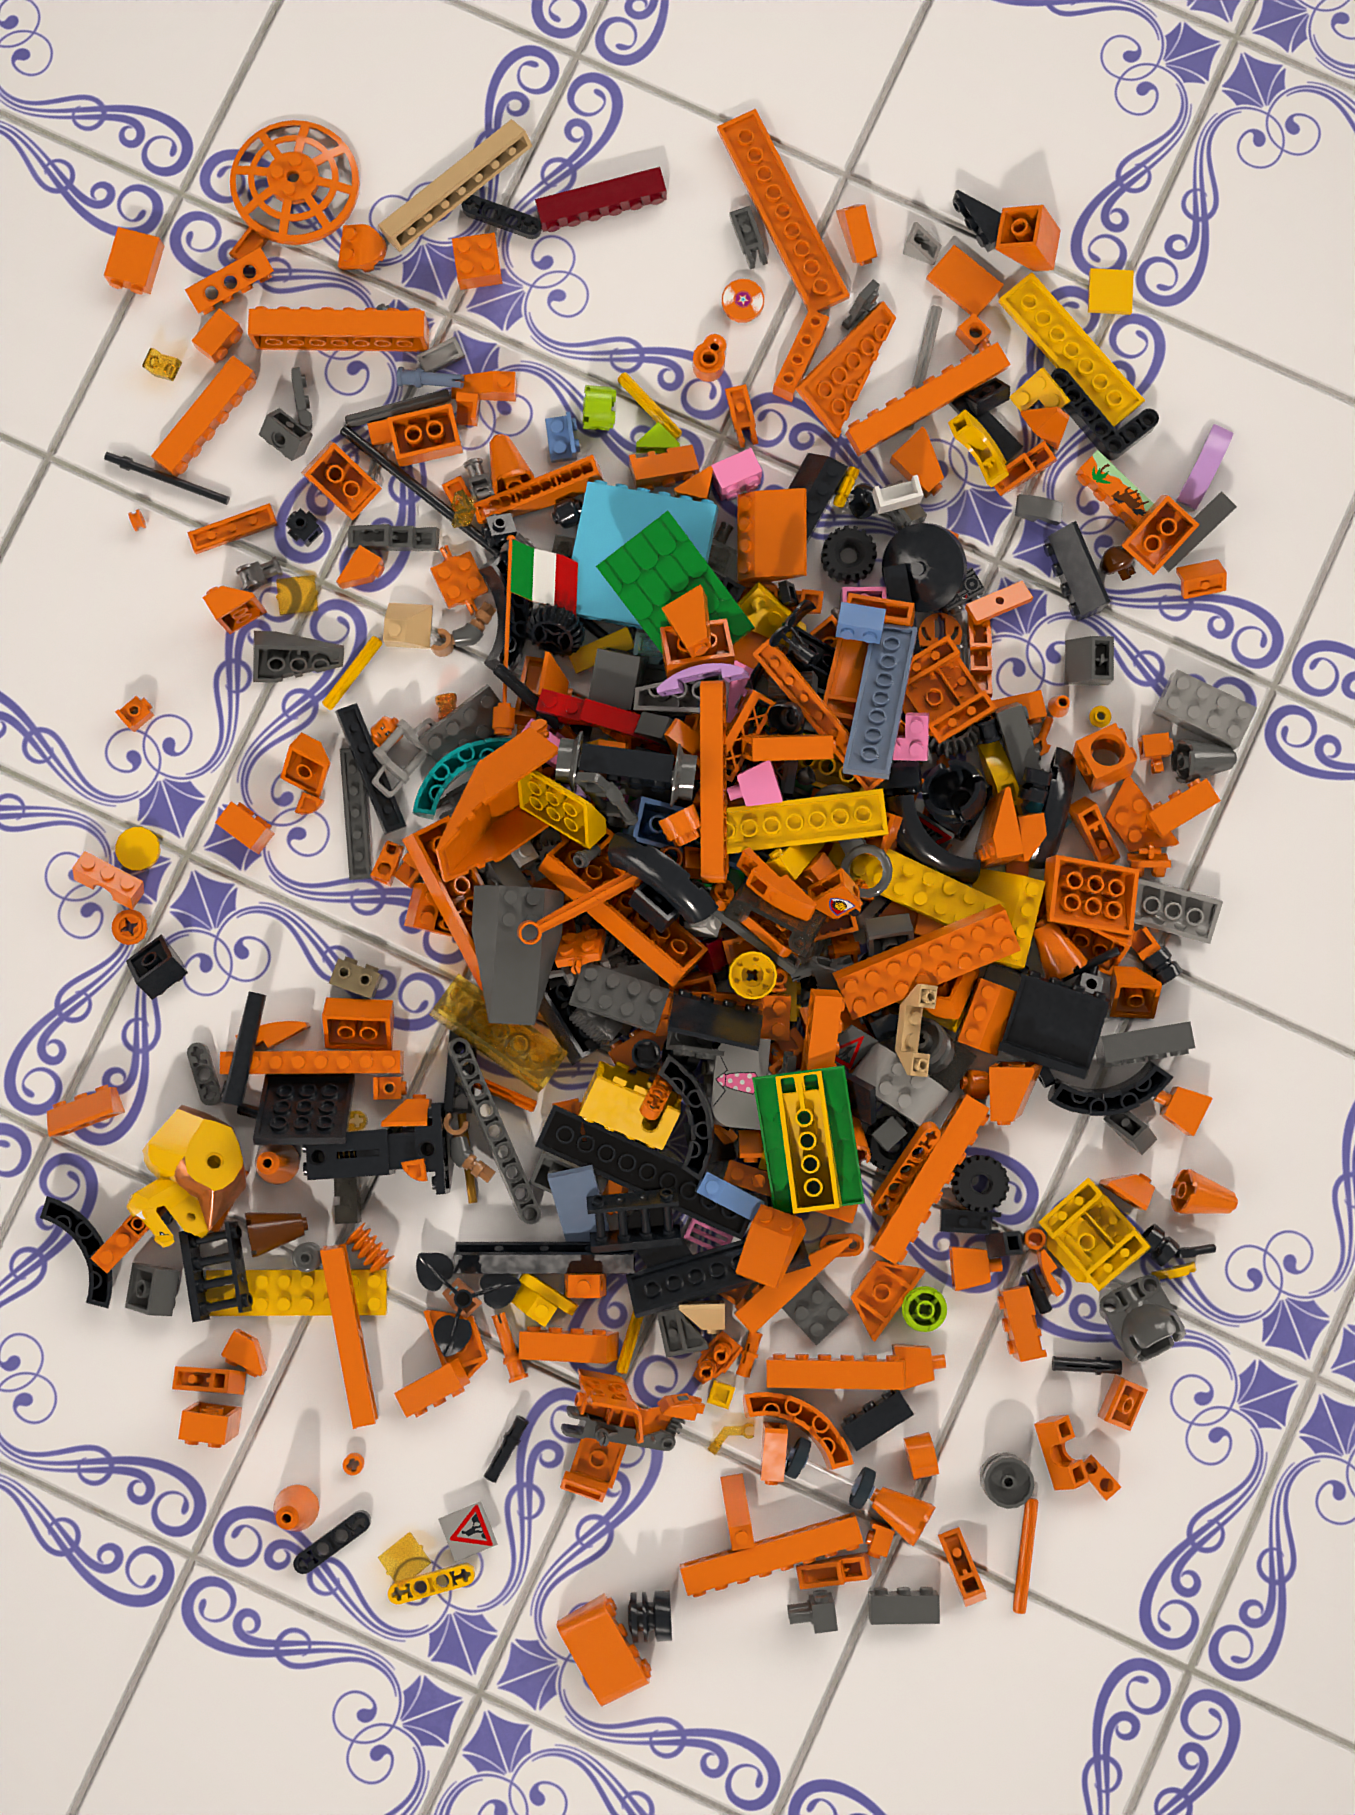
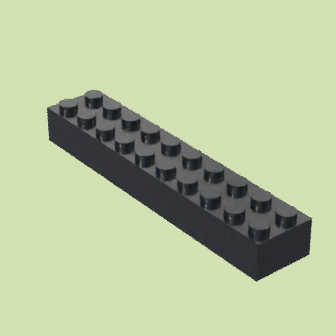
(633, 1167)

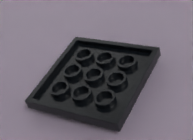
(304, 1109)

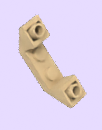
(909, 1029)

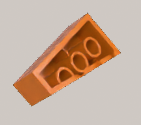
(568, 1346)

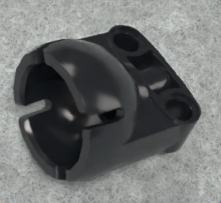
(956, 796)

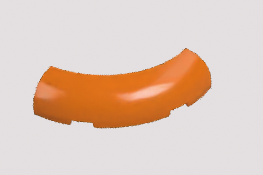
(805, 1417)

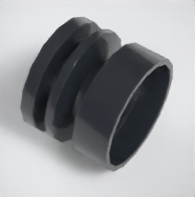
(650, 1616)

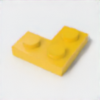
(1039, 387)

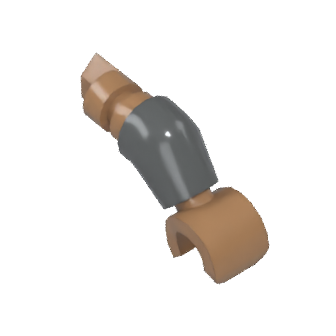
(466, 635)
(462, 1154)

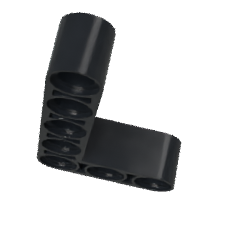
(1098, 420)

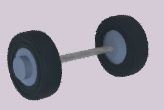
(861, 1488)

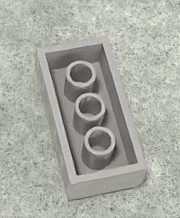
(1204, 710)

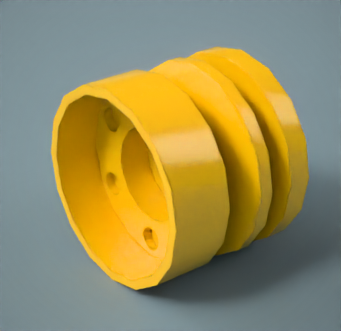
(765, 975)

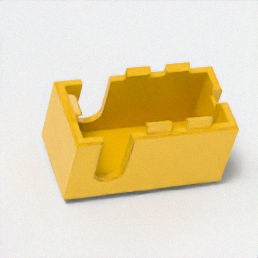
(615, 1102)

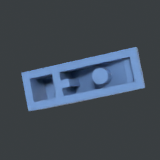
(728, 1196)

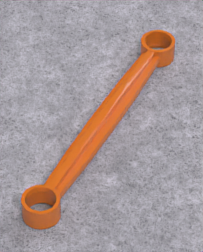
(586, 901)

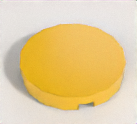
(137, 848)

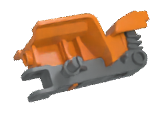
(613, 1416)

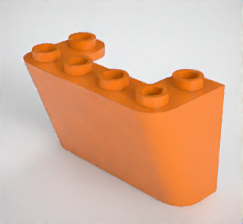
(603, 1651)

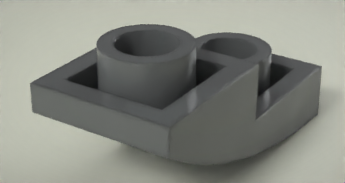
(1040, 508)

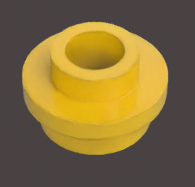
(1094, 719)

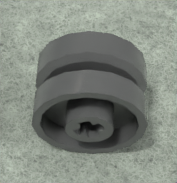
(937, 1043)
(1005, 1466)

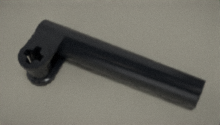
(236, 1083)

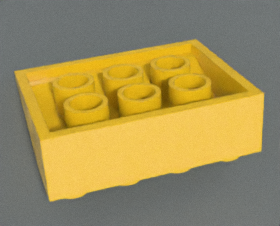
(561, 809)
(1022, 902)

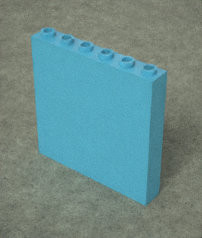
(611, 519)

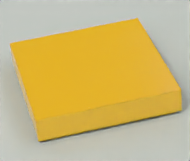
(1110, 291)

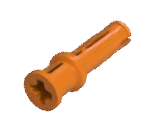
(511, 1358)

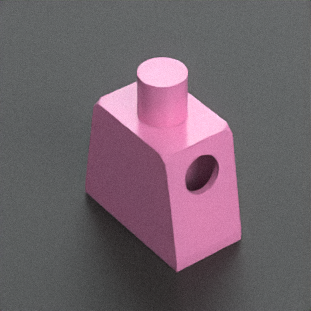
(757, 785)

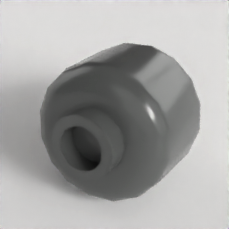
(307, 1257)

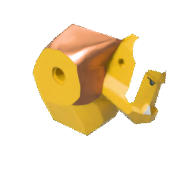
(196, 1172)

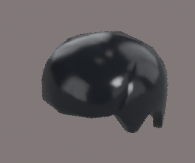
(863, 502)
(786, 717)

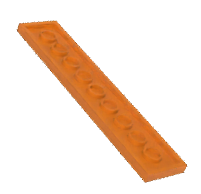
(783, 212)

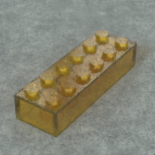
(512, 1046)

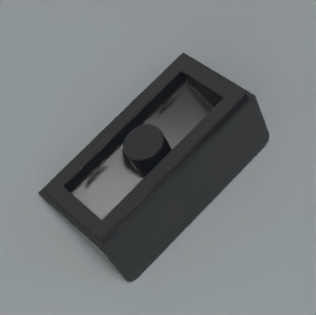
(987, 396)

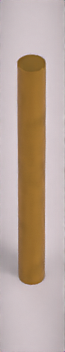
(470, 1181)

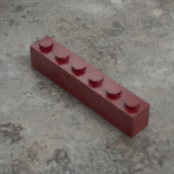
(601, 199)

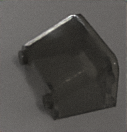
(803, 931)

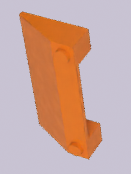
(851, 654)

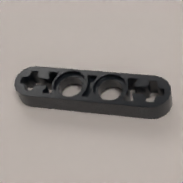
(500, 220)
(333, 1543)

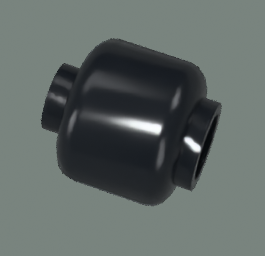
(567, 512)

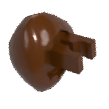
(1117, 560)

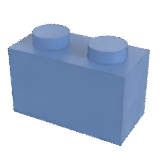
(860, 623)

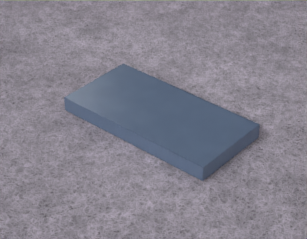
(570, 1194)

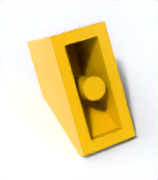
(534, 1305)

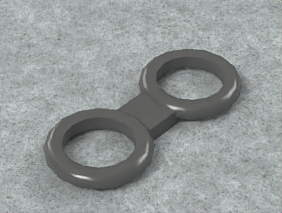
(856, 847)

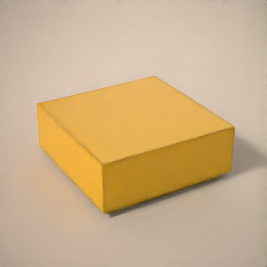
(721, 1394)

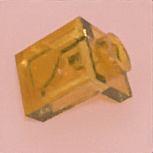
(161, 365)
(463, 509)

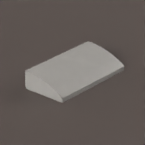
(1176, 910)

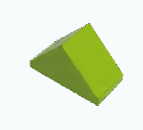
(656, 440)

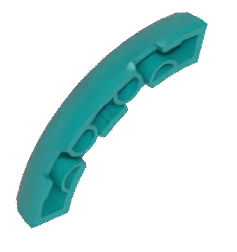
(448, 770)

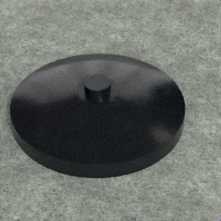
(933, 564)

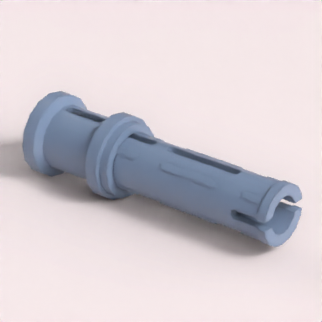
(420, 378)

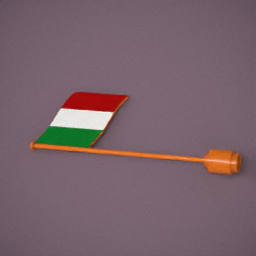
(541, 579)

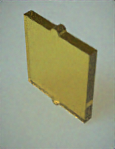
(297, 595)
(404, 1560)

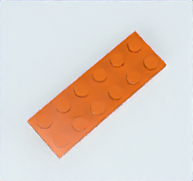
(774, 1007)

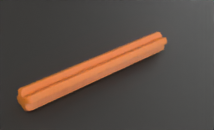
(1025, 1556)

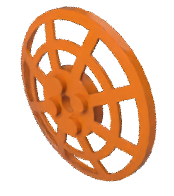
(297, 191)

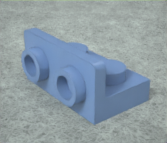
(561, 438)

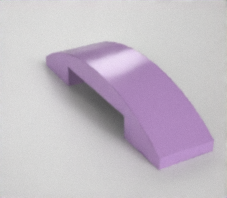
(1205, 467)
(674, 684)

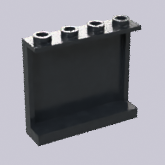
(1055, 1024)

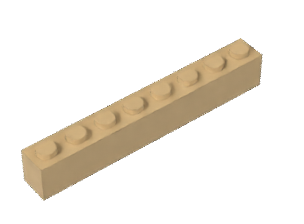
(455, 185)

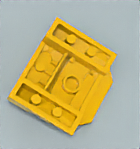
(1092, 1236)

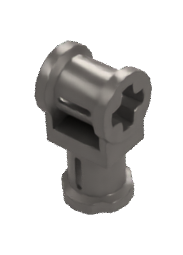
(479, 484)
(258, 573)

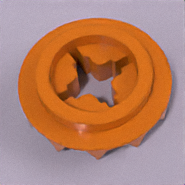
(120, 923)

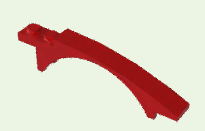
(589, 713)

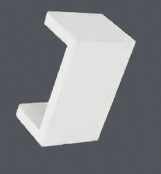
(897, 496)

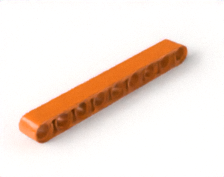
(713, 781)

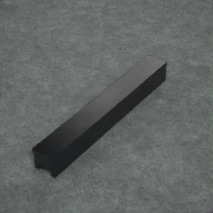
(539, 1258)

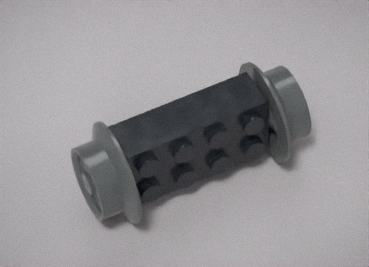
(627, 767)

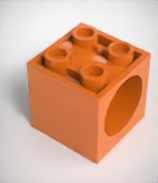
(1098, 775)

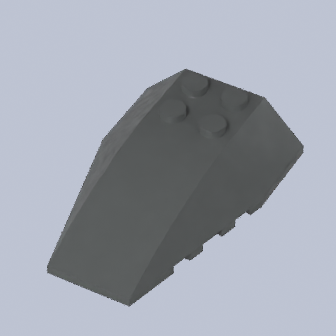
(510, 970)

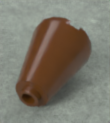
(273, 1230)

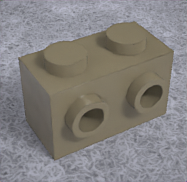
(356, 978)

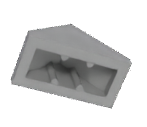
(922, 245)

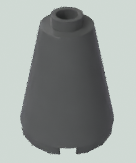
(1200, 760)

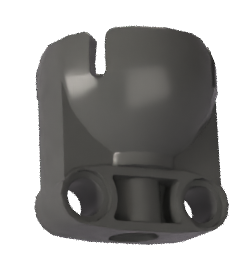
(1142, 1319)

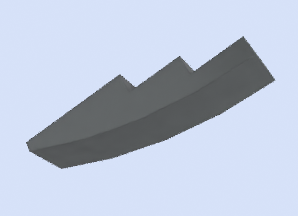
(1208, 519)
(394, 538)

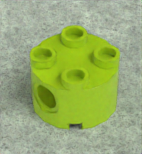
(597, 407)

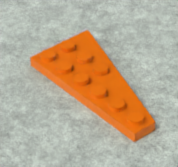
(843, 372)

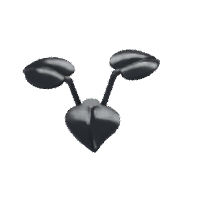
(799, 652)
(454, 1333)

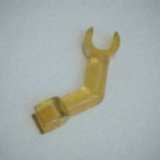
(727, 1431)

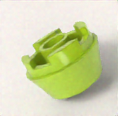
(924, 1309)

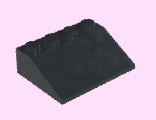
(556, 1013)
(715, 1019)

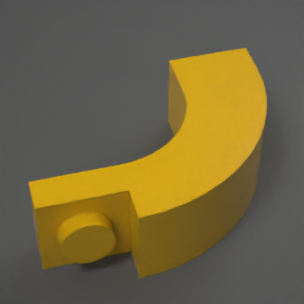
(981, 446)

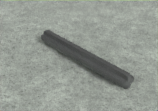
(397, 408)

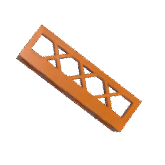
(737, 725)

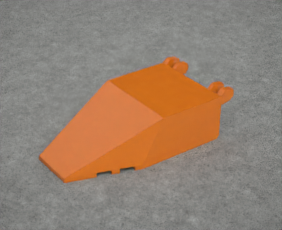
(489, 815)

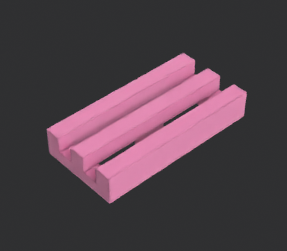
(691, 1228)

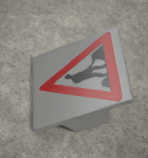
(467, 1531)

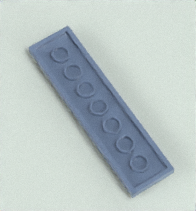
(880, 703)

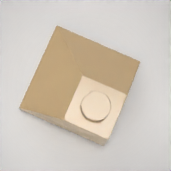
(408, 625)
(706, 1314)

